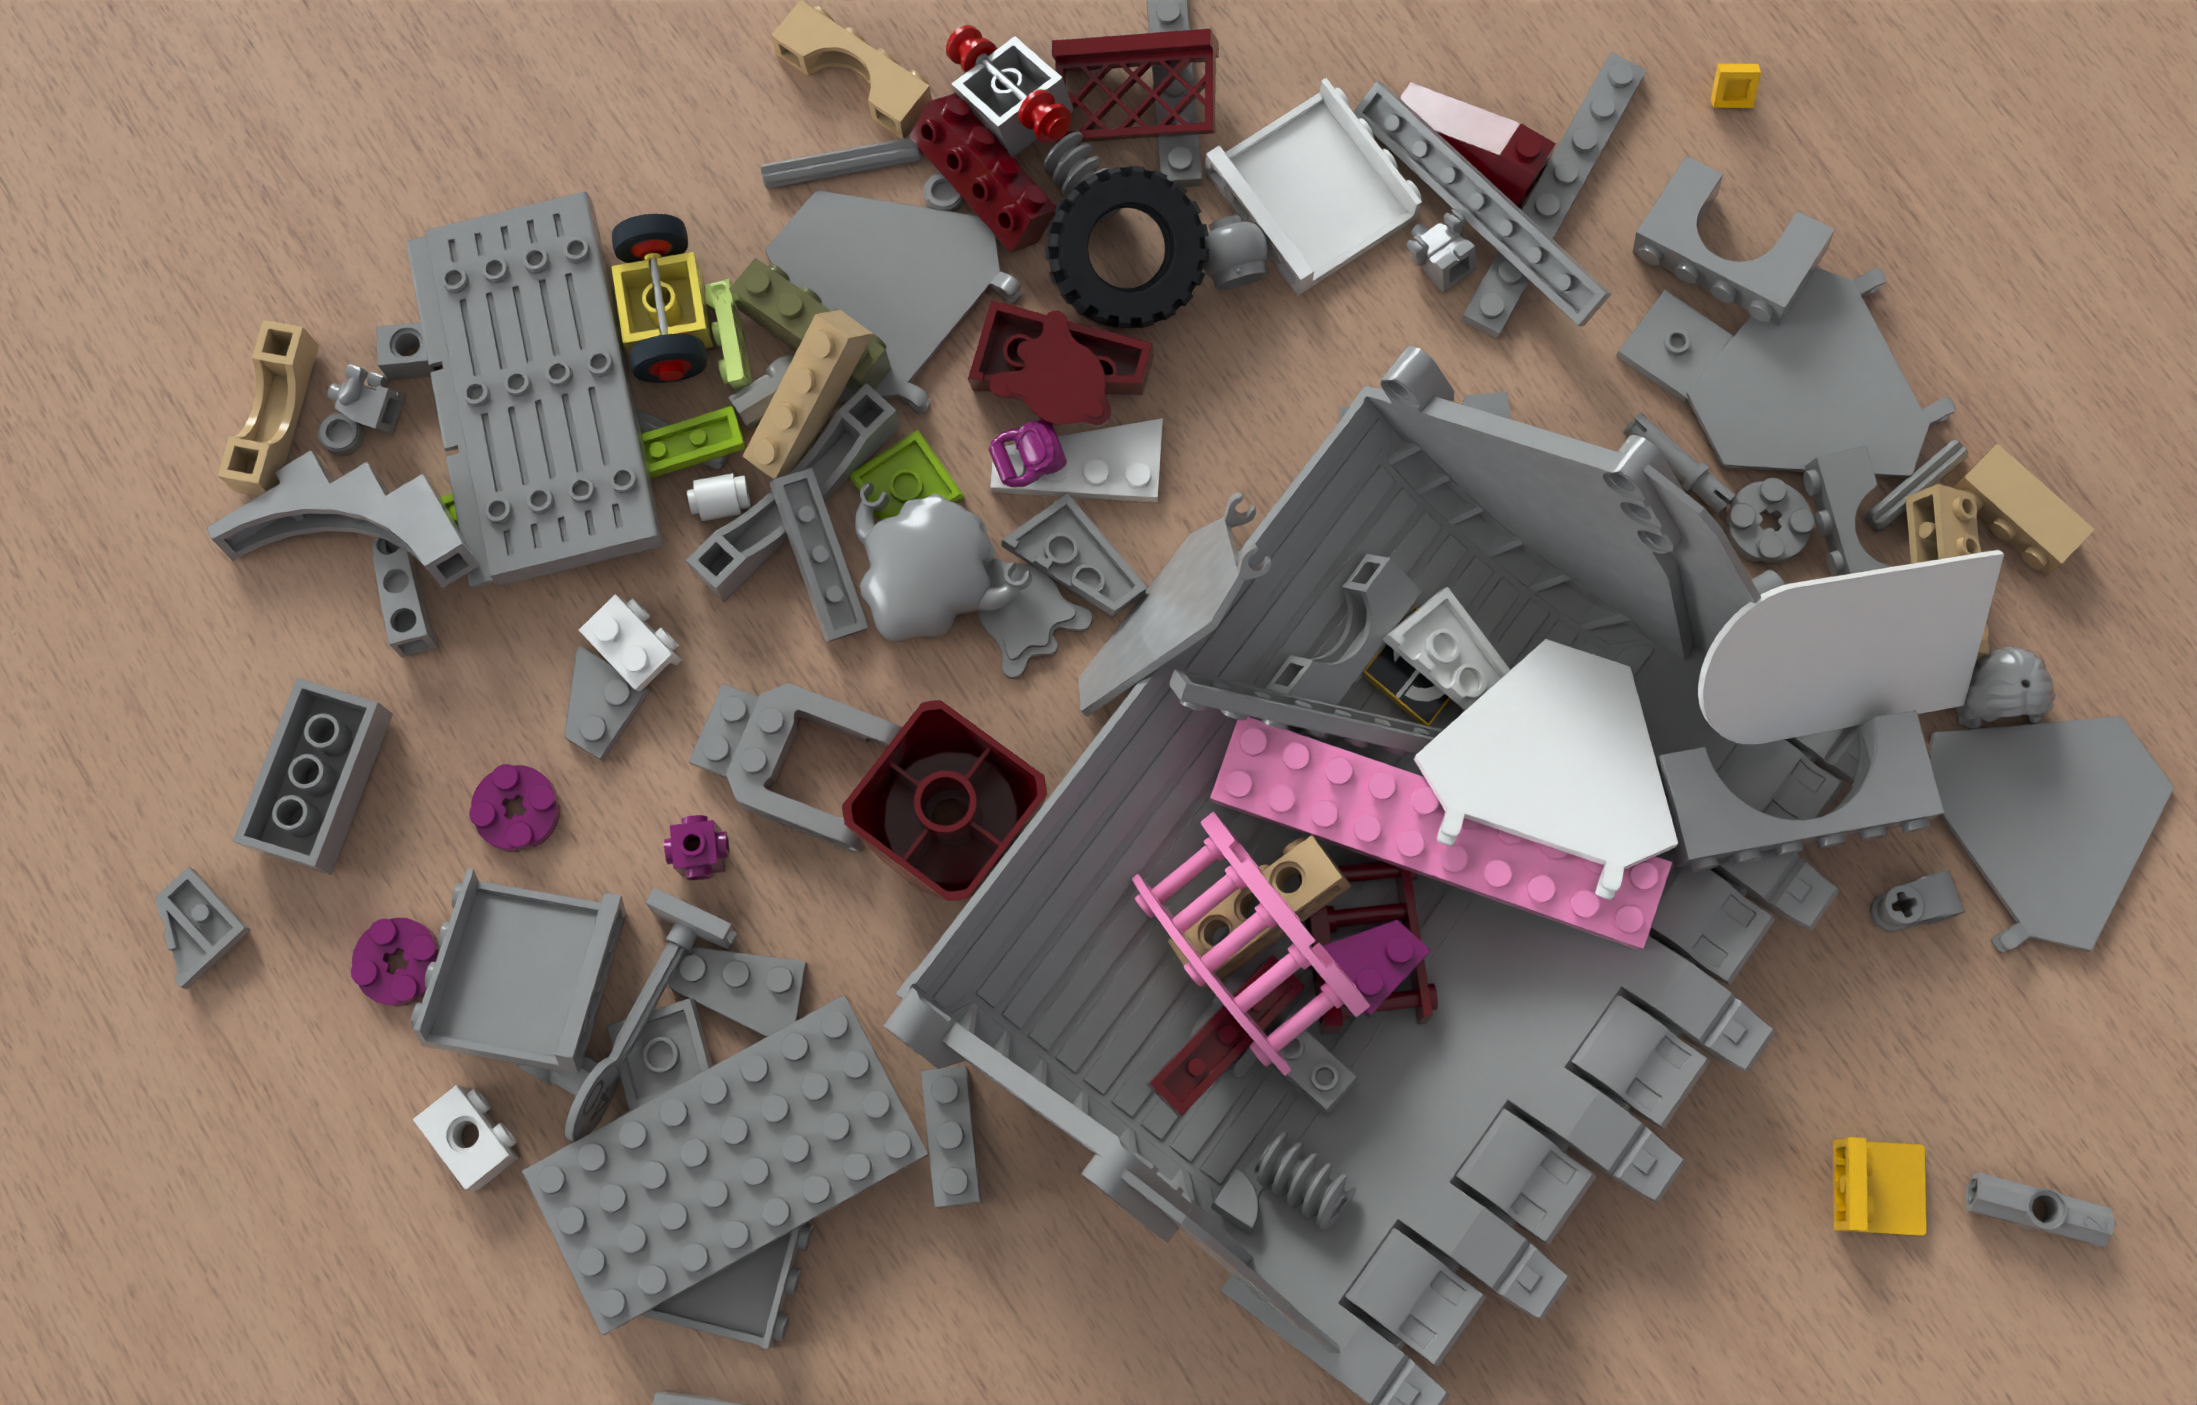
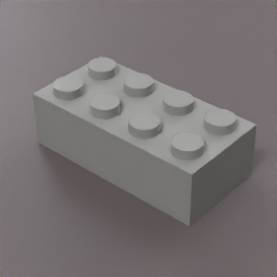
(313, 776)

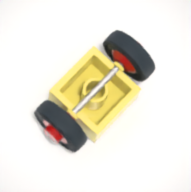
(660, 299)

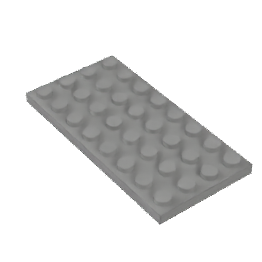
(724, 1164)

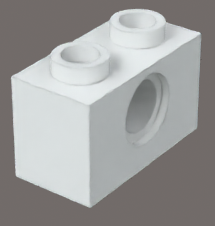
(443, 1127)

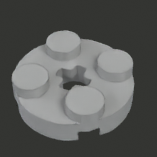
(1774, 499)

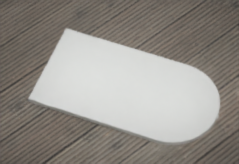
(1849, 649)

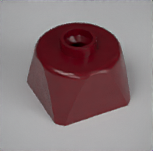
(934, 761)

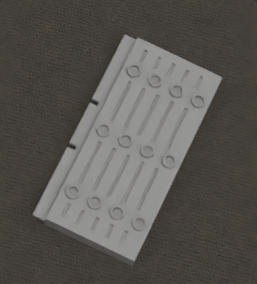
(533, 391)

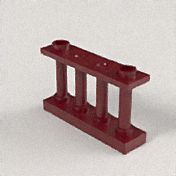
(1323, 922)

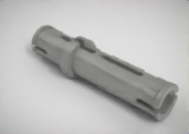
(1686, 469)

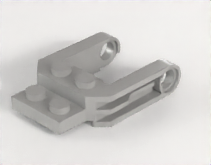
(750, 740)

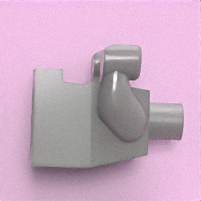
(1443, 251)
(367, 405)

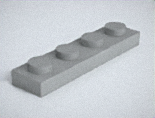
(818, 555)

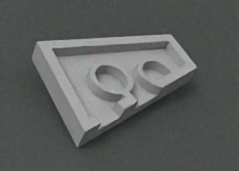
(1077, 555)
(747, 988)

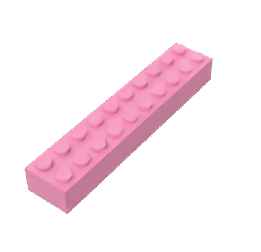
(1398, 820)

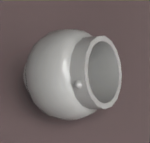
(1235, 253)

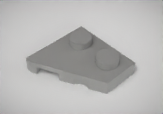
(599, 705)
(197, 925)

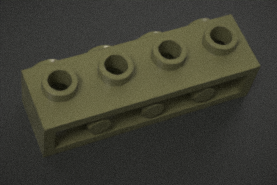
(788, 311)

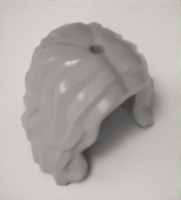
(1999, 692)

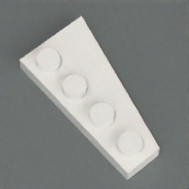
(1448, 649)

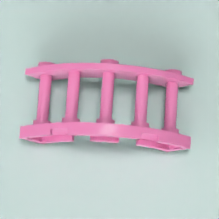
(1270, 912)

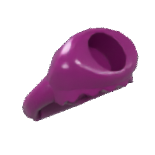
(1038, 450)

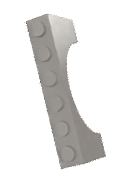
(1889, 791)

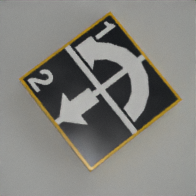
(1405, 684)

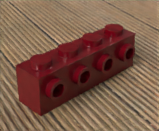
(983, 172)

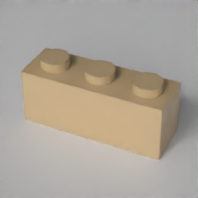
(2024, 511)

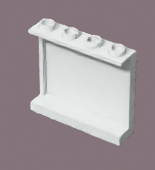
(1315, 188)

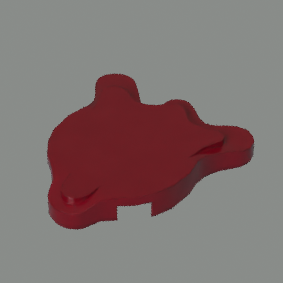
(1059, 378)

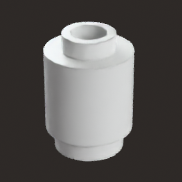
(719, 497)

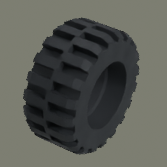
(1182, 236)

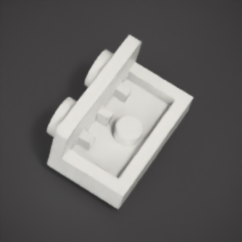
(630, 642)

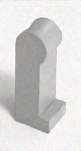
(402, 600)

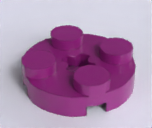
(507, 784)
(372, 954)

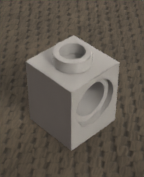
(391, 349)

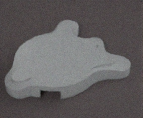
(1029, 621)

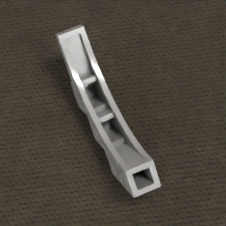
(357, 502)

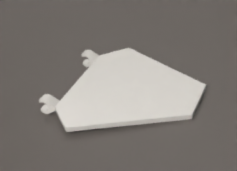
(1557, 761)

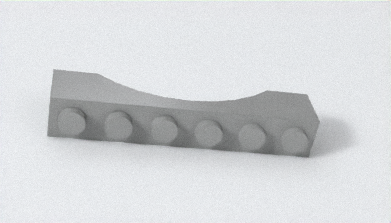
(753, 537)

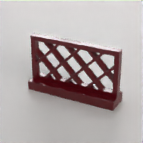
(1141, 52)

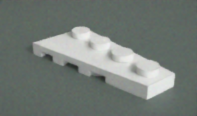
(1100, 465)

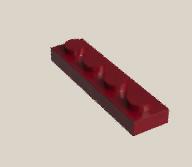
(1217, 1045)

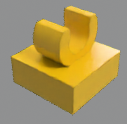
(1735, 85)

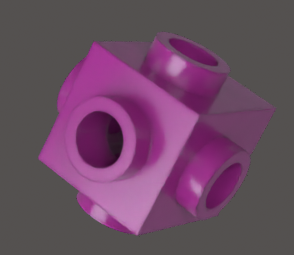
(707, 858)

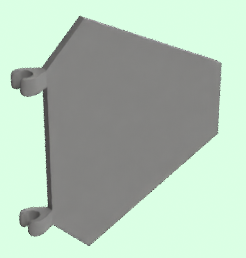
(894, 271)
(1814, 387)
(1176, 610)
(2051, 818)

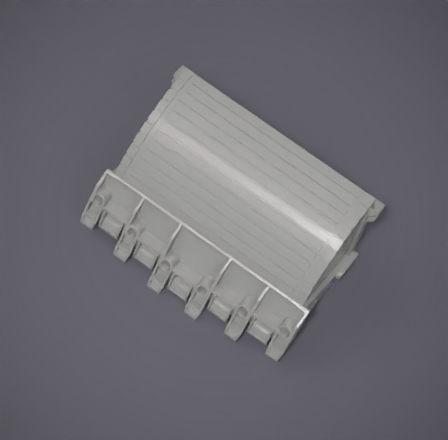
(1537, 1026)

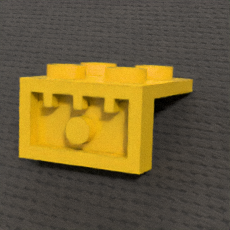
(1879, 1187)

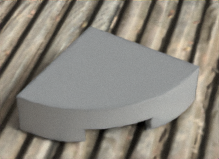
(1238, 1201)

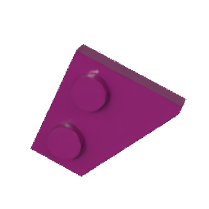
(1378, 960)

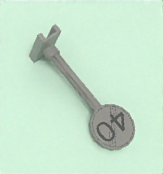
(602, 1081)

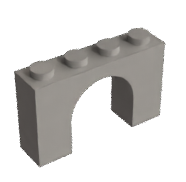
(1761, 285)

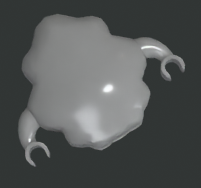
(927, 566)

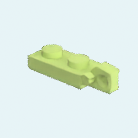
(729, 334)

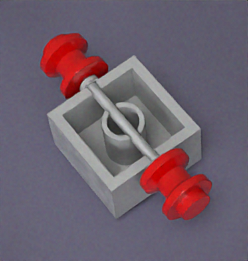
(1009, 89)

